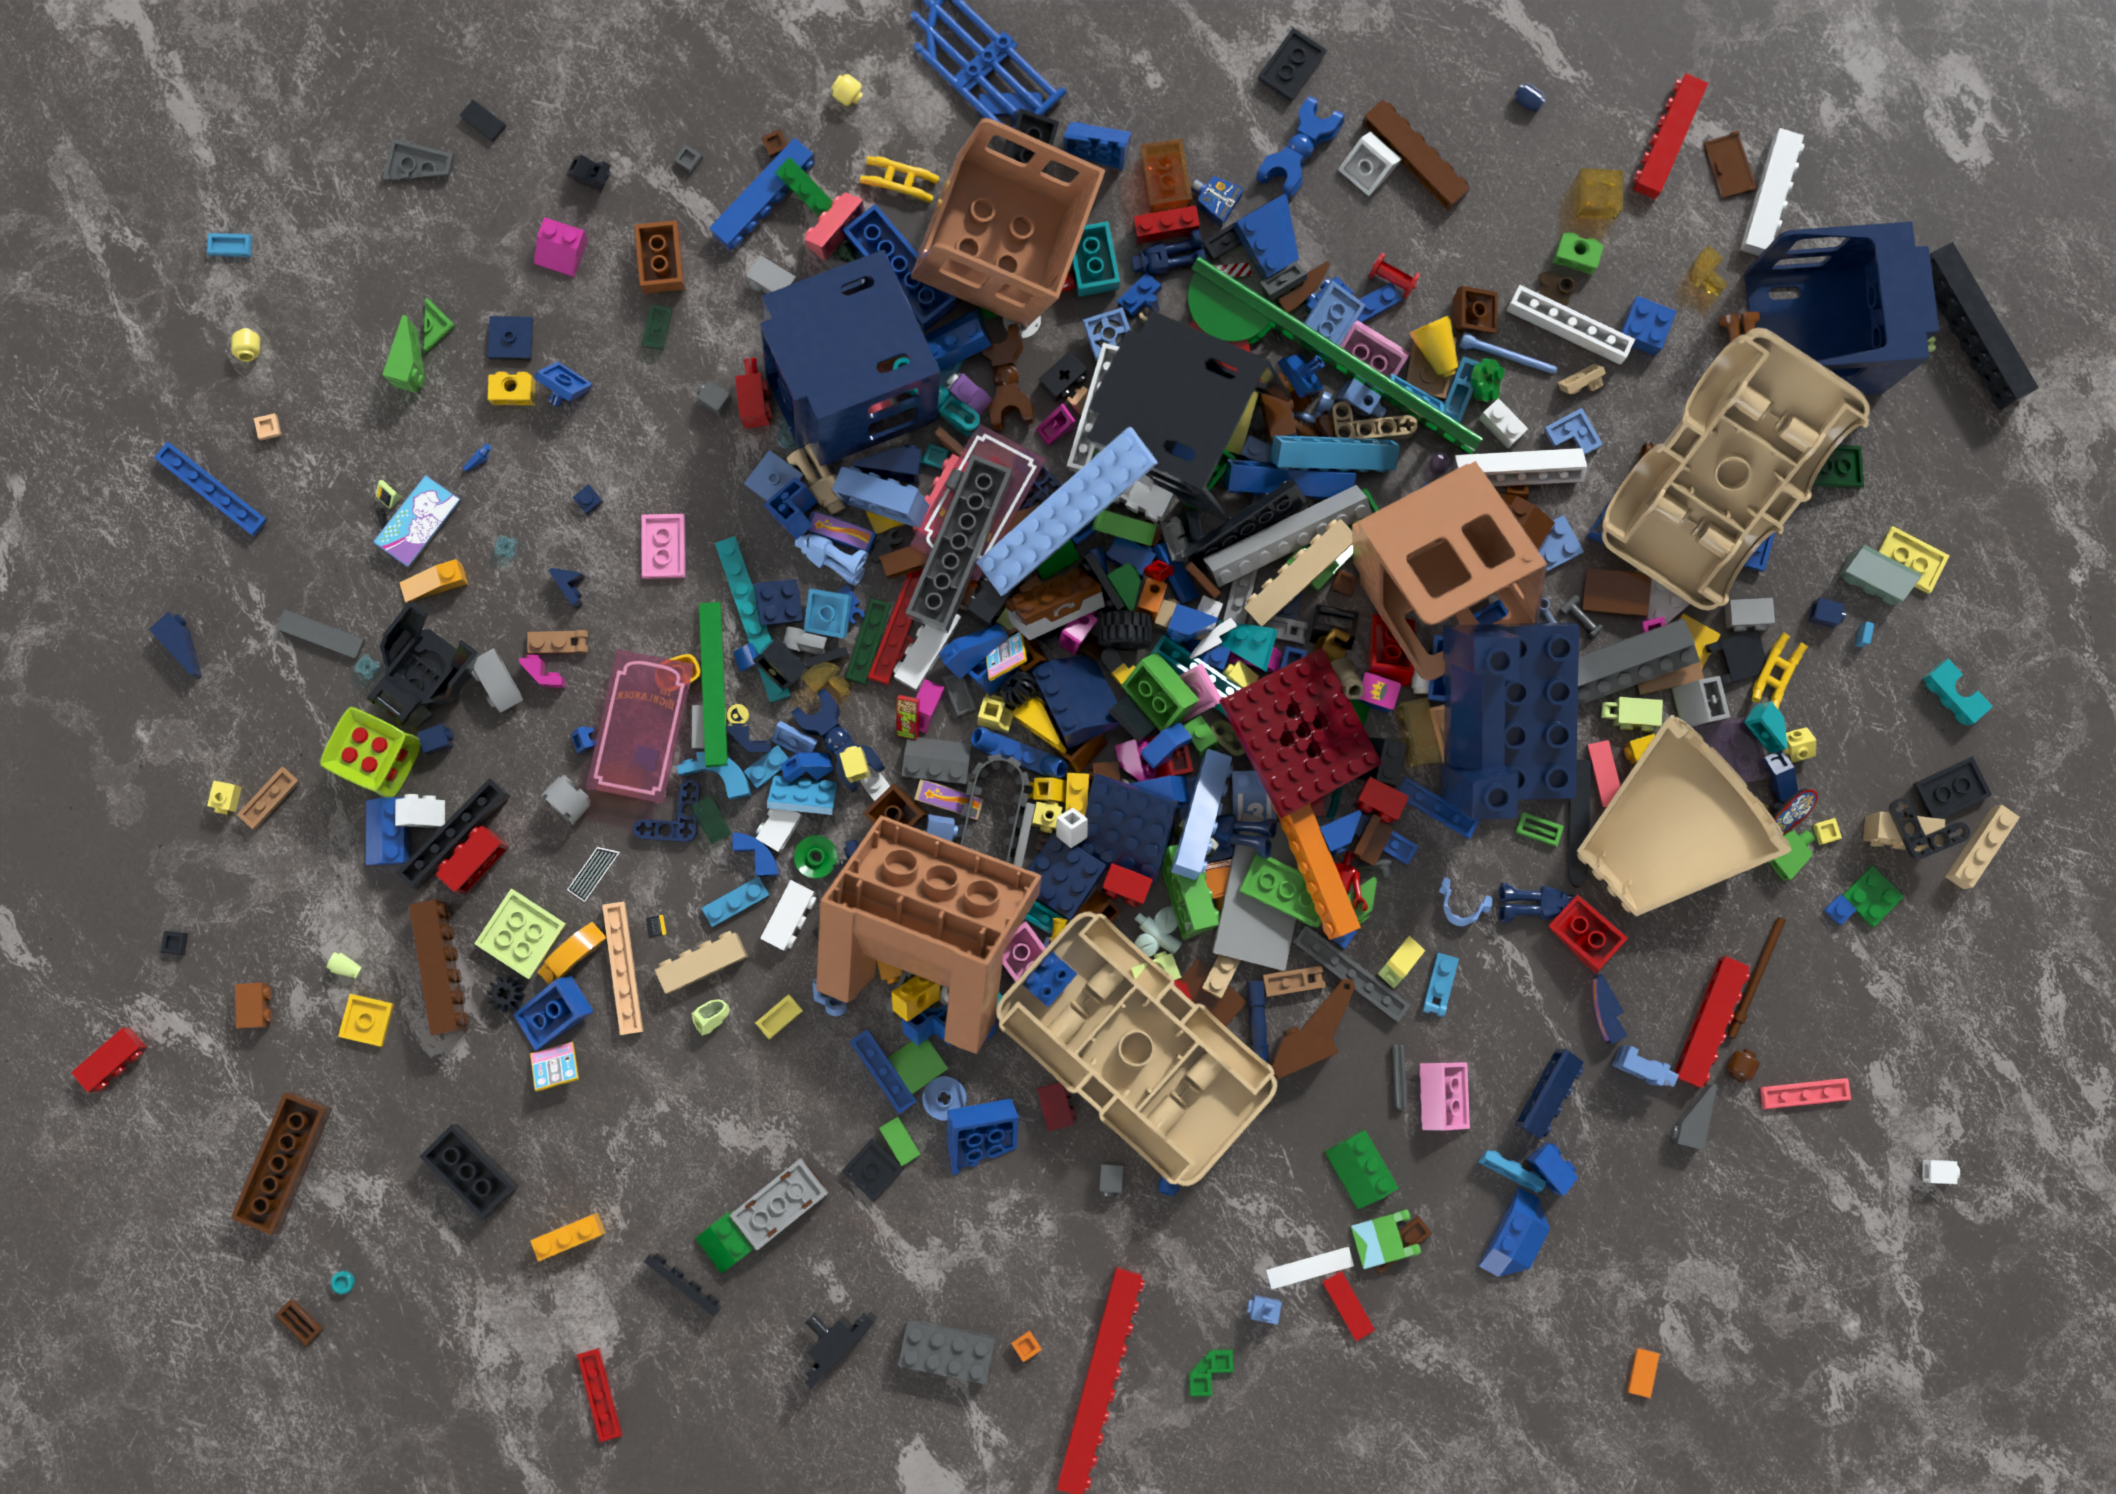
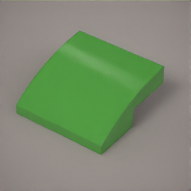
(917, 1064)

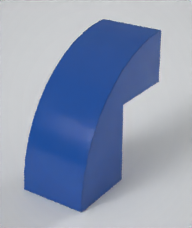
(764, 859)

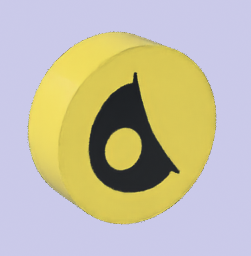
(738, 714)

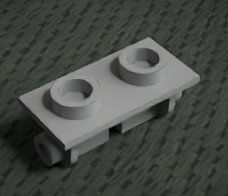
(1172, 533)

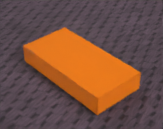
(1643, 1372)

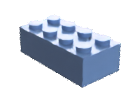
(881, 496)

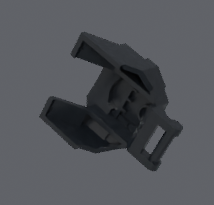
(420, 666)

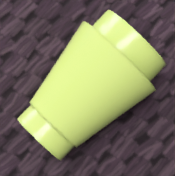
(343, 965)

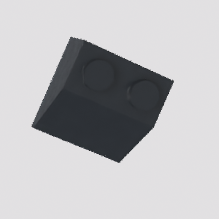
(1391, 756)

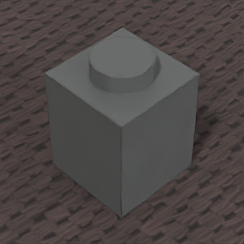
(714, 397)
(1111, 1179)

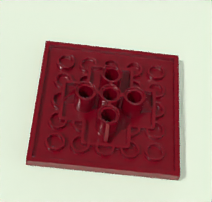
(1300, 732)

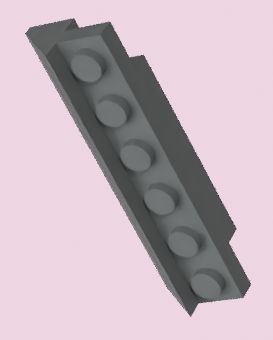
(1635, 660)

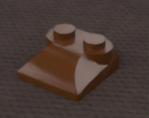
(1475, 310)

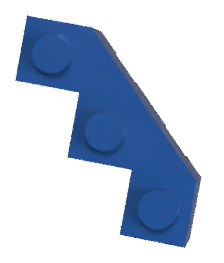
(930, 1022)

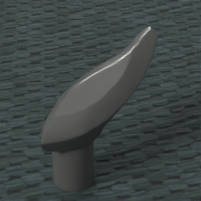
(1383, 864)

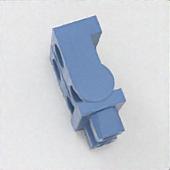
(1651, 1070)

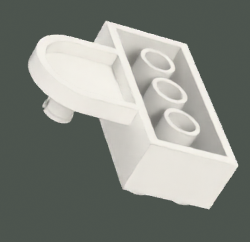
(1148, 499)

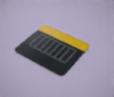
(656, 926)

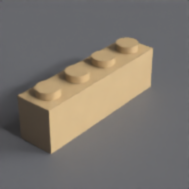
(1982, 847)
(700, 963)

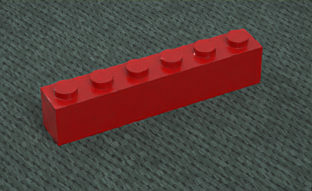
(1670, 136)
(1711, 1022)

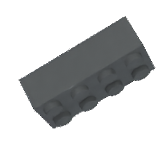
(946, 1351)

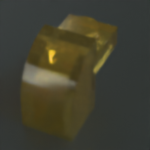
(1702, 271)
(822, 675)

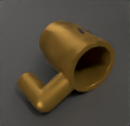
(1331, 648)

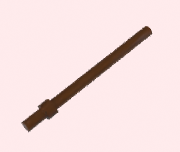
(1740, 1015)

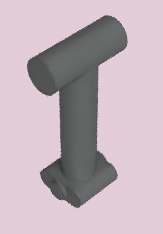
(1571, 605)

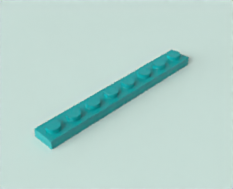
(746, 604)

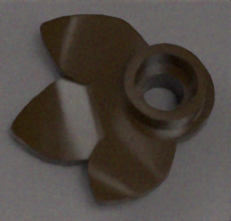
(1552, 287)

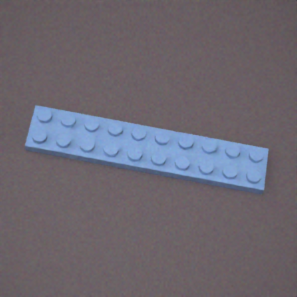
(1067, 511)

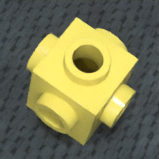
(1800, 745)
(1041, 810)

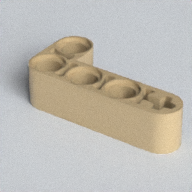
(1373, 425)

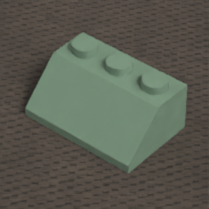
(1879, 575)

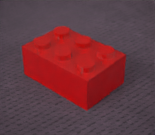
(471, 860)

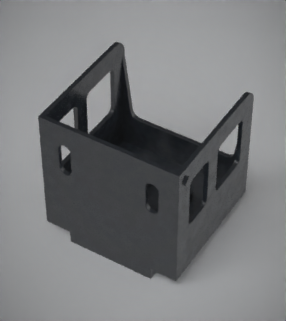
(1178, 391)

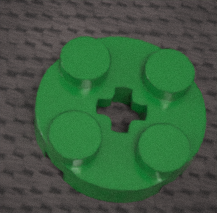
(1487, 380)

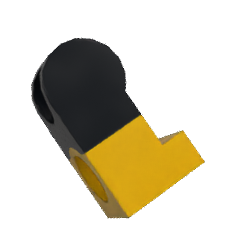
(1115, 666)

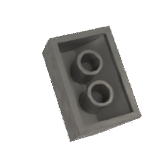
(937, 761)

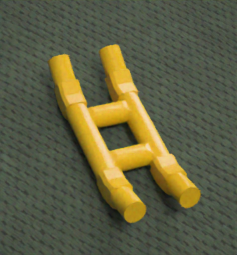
(907, 187)
(1788, 667)

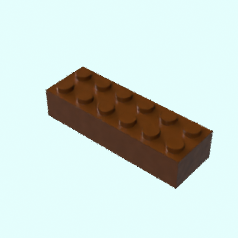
(438, 967)
(281, 1163)

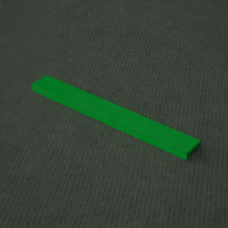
(713, 684)

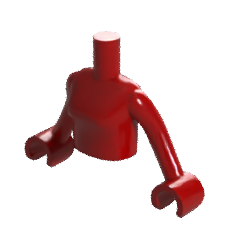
(1348, 876)

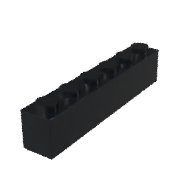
(452, 833)

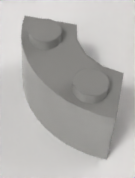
(496, 681)

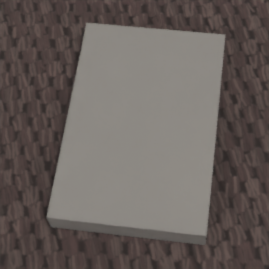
(1024, 835)

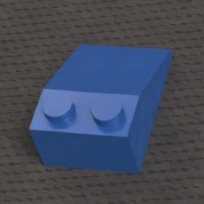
(553, 1012)

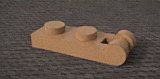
(557, 642)
(1293, 981)

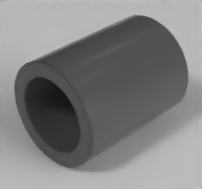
(954, 479)

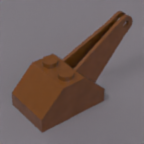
(1531, 519)
(1314, 1040)

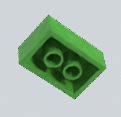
(1159, 692)

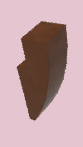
(1299, 294)

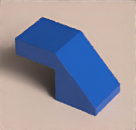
(1164, 744)

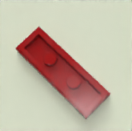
(1348, 1305)

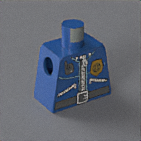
(1217, 198)

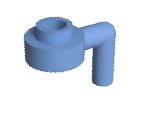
(1324, 404)
(832, 1005)

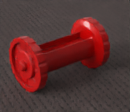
(1394, 275)

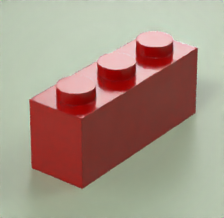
(1165, 224)
(109, 1060)

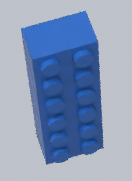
(874, 233)

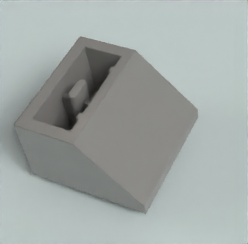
(1701, 702)

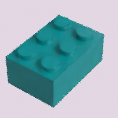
(1095, 261)

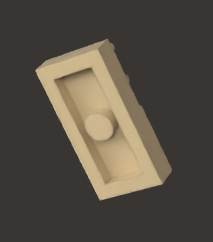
(1587, 377)

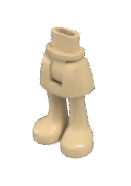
(821, 488)

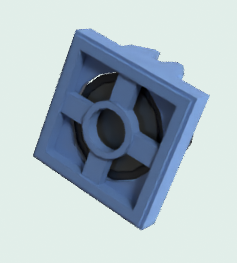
(1106, 331)

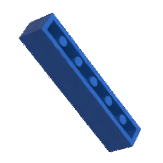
(759, 198)
(1265, 477)

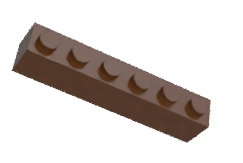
(1416, 154)

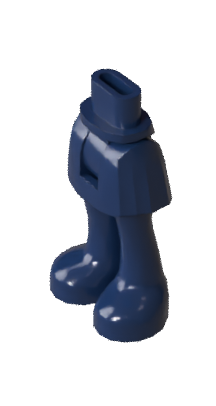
(1156, 259)
(1227, 834)
(1549, 902)

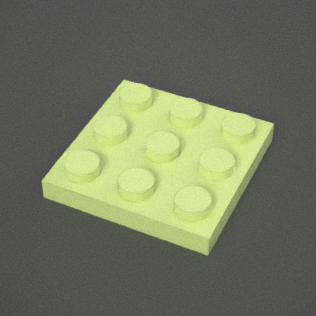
(520, 934)

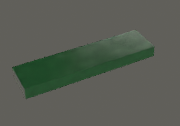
(868, 641)

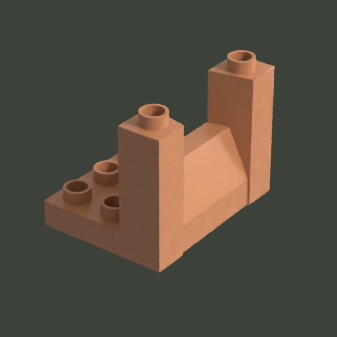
(927, 913)

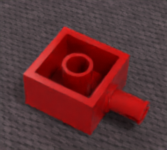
(752, 396)

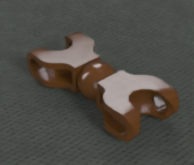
(1006, 379)

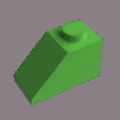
(1368, 893)

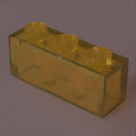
(1418, 733)

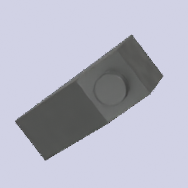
(1694, 1123)

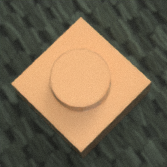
(267, 426)

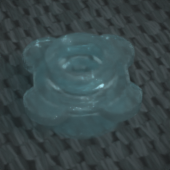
(501, 542)
(361, 664)

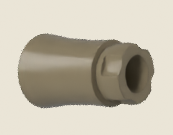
(1348, 677)

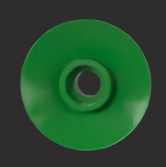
(804, 856)

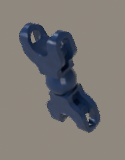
(836, 738)

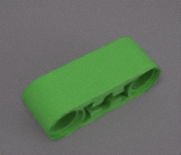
(1125, 527)

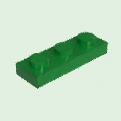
(804, 187)

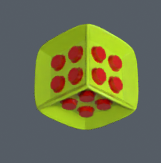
(370, 752)

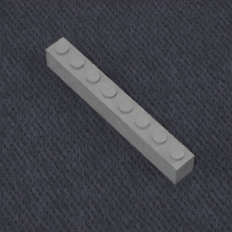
(1285, 536)

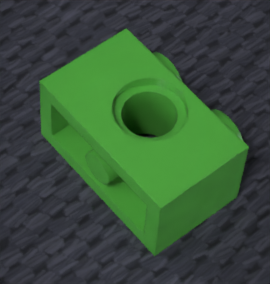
(1566, 255)

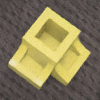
(994, 714)

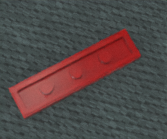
(599, 1395)

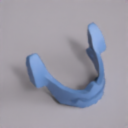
(1455, 919)

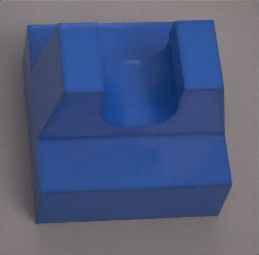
(581, 739)

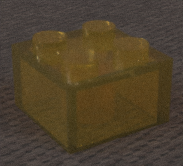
(1599, 193)

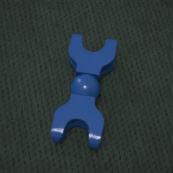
(1300, 147)

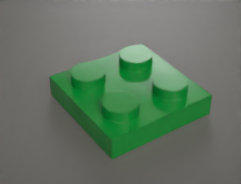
(1872, 896)

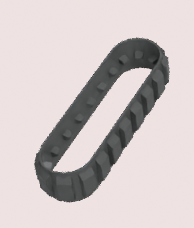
(1021, 800)

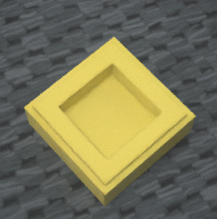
(1827, 831)

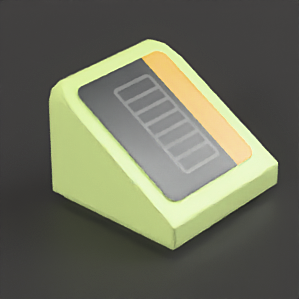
(387, 494)

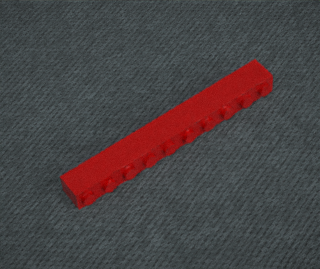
(1099, 1381)

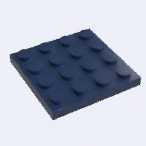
(1128, 826)

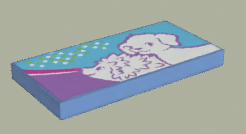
(417, 521)

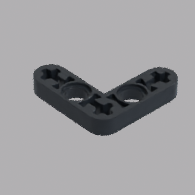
(1919, 837)

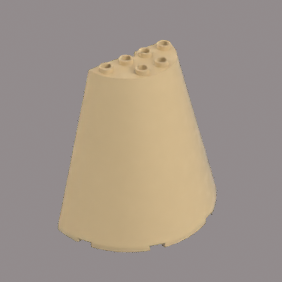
(1678, 824)

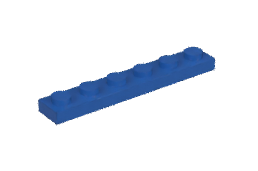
(210, 488)

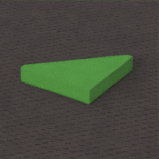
(435, 326)

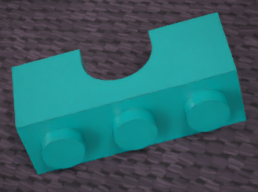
(1942, 682)

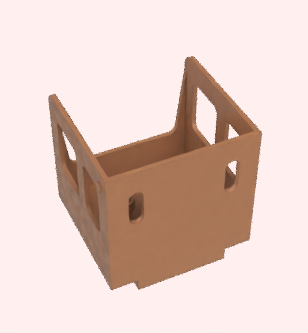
(1006, 226)
(1433, 543)

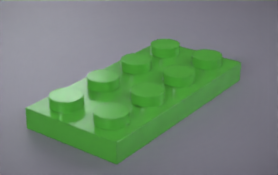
(1280, 889)

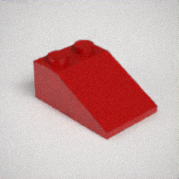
(1385, 655)
(1587, 934)

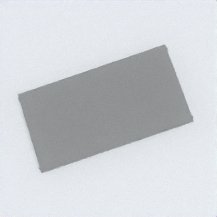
(1247, 926)

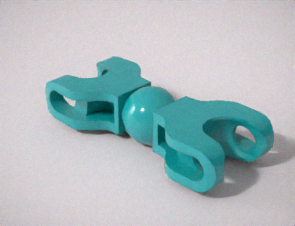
(951, 409)

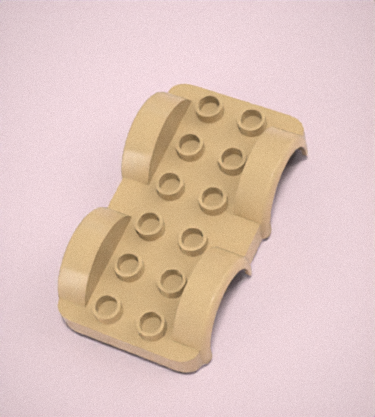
(1731, 467)
(1140, 1051)

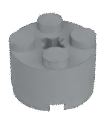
(566, 800)

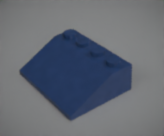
(1076, 698)

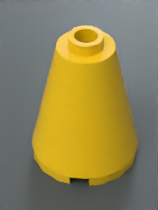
(1437, 345)

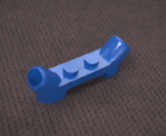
(1031, 758)

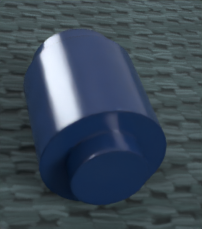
(1529, 97)

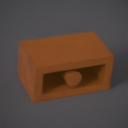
(252, 1005)

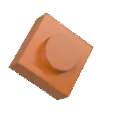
(1026, 1346)

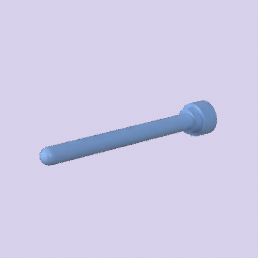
(1469, 341)

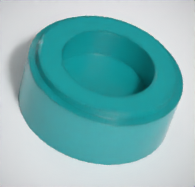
(342, 1282)

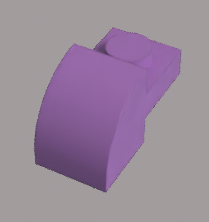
(970, 393)

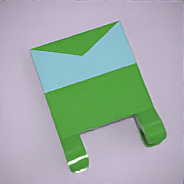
(1380, 1240)

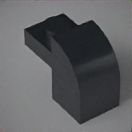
(588, 172)

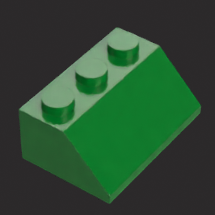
(1361, 1169)

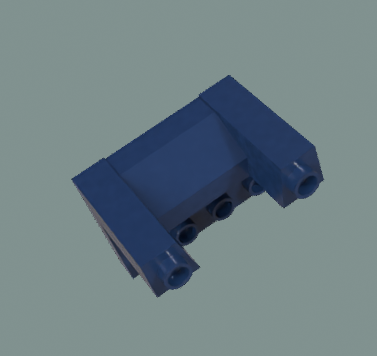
(1509, 715)

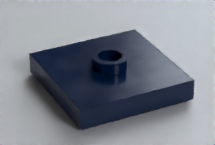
(510, 338)

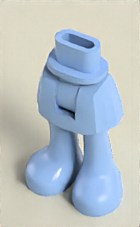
(822, 552)

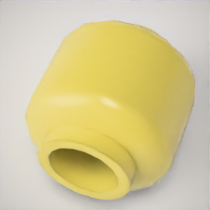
(847, 90)
(245, 345)

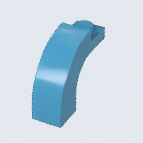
(734, 778)

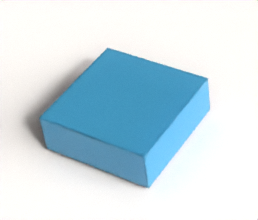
(1864, 634)

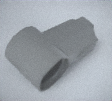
(798, 641)

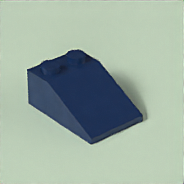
(897, 464)

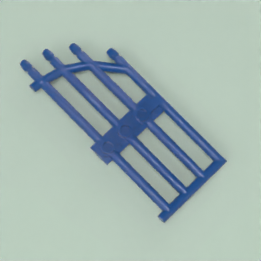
(986, 61)

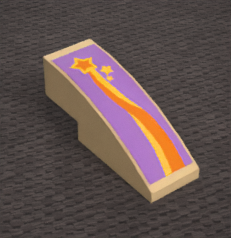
(945, 798)

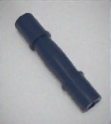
(1257, 1019)

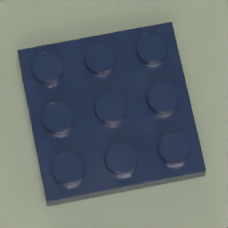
(1066, 876)

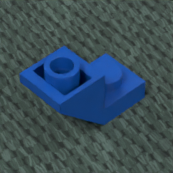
(814, 763)

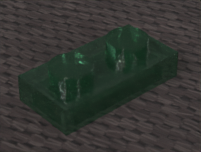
(657, 327)
(710, 819)

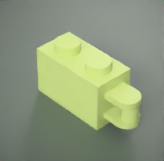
(1634, 713)

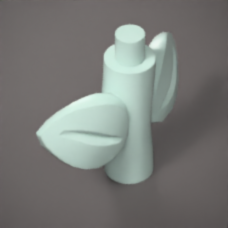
(1158, 932)

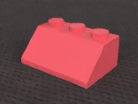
(828, 232)

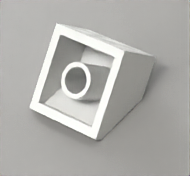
(1369, 163)

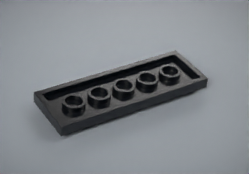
(1253, 518)

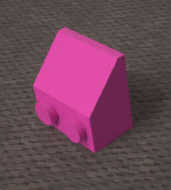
(560, 247)

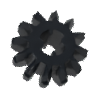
(1018, 689)
(507, 984)

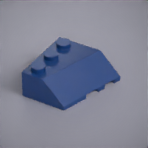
(1097, 144)
(1269, 237)
(980, 1132)

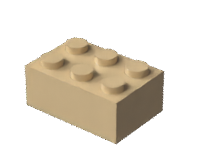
(1881, 830)

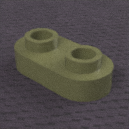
(1228, 738)

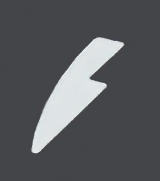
(1212, 638)

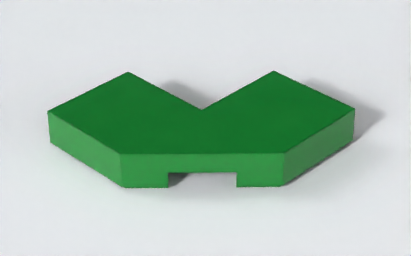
(1213, 1362)

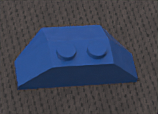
(1517, 1236)

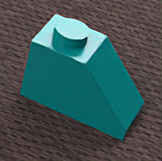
(1768, 726)

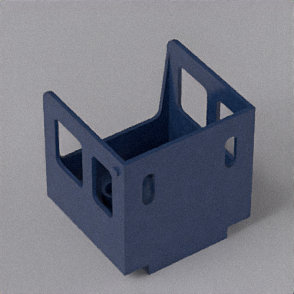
(1858, 309)
(825, 352)

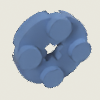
(933, 1092)

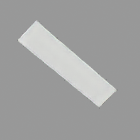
(1310, 1268)

